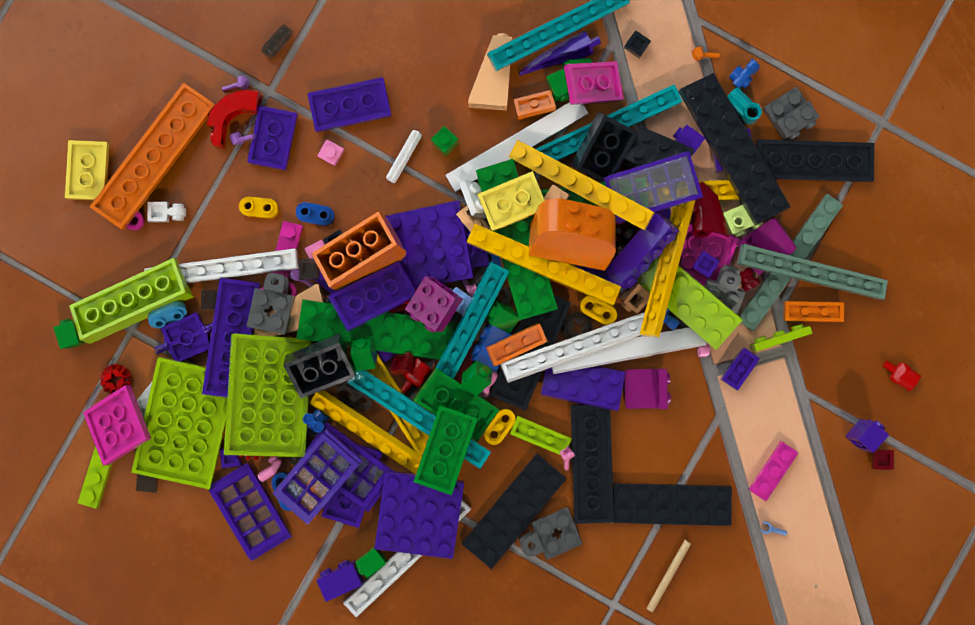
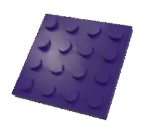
(433, 243)
(417, 517)

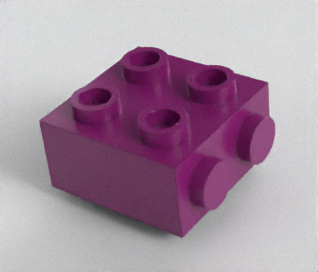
(433, 304)

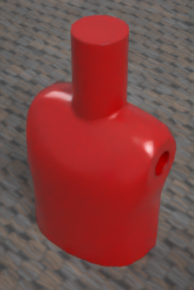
(417, 375)
(902, 375)

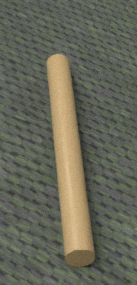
(668, 576)

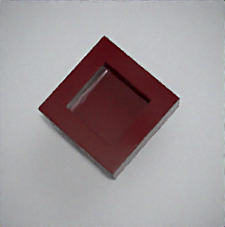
(402, 363)
(883, 459)

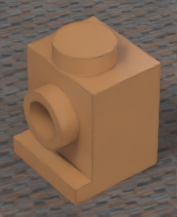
(638, 302)

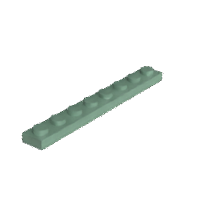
(804, 242)
(812, 272)

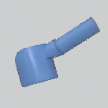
(773, 529)

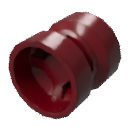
(747, 280)

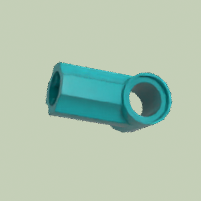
(742, 103)

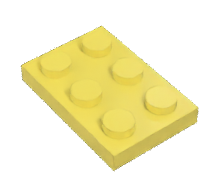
(86, 169)
(511, 201)

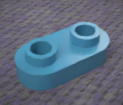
(167, 314)

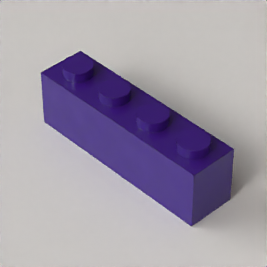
(641, 251)

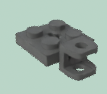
(727, 287)
(274, 296)
(542, 535)

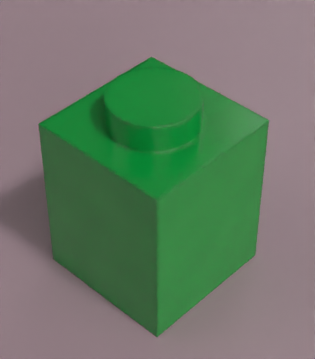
(558, 85)
(444, 141)
(502, 316)
(67, 334)
(363, 354)
(476, 378)
(370, 562)

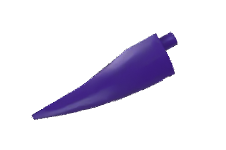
(574, 47)

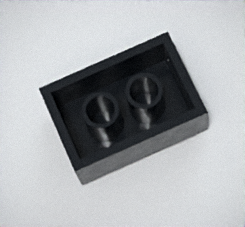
(603, 147)
(651, 147)
(320, 366)

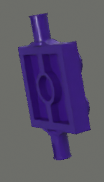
(185, 337)

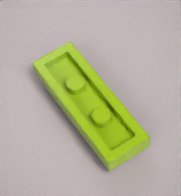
(780, 337)
(539, 435)
(94, 482)

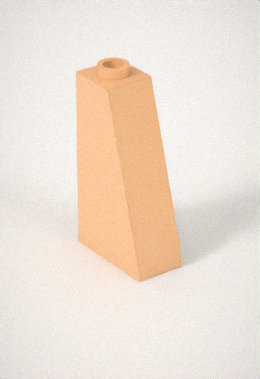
(491, 87)
(313, 293)

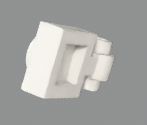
(160, 212)

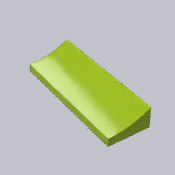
(129, 301)

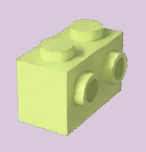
(738, 220)

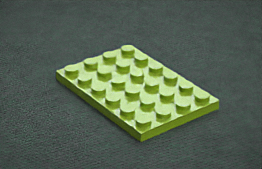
(262, 402)
(182, 426)

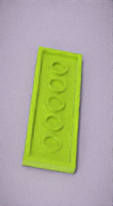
(696, 306)

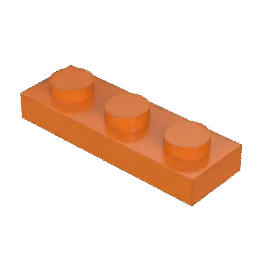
(813, 311)
(516, 344)

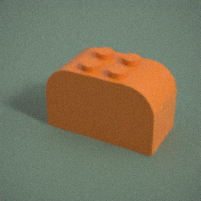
(573, 233)
(359, 252)

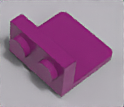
(769, 237)
(646, 388)

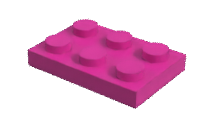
(593, 83)

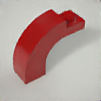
(228, 108)

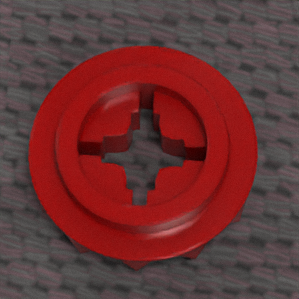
(119, 371)

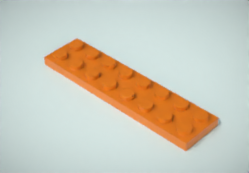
(152, 156)

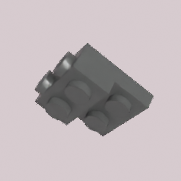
(791, 114)

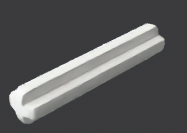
(403, 156)

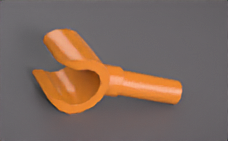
(698, 54)

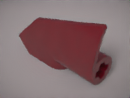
(708, 214)

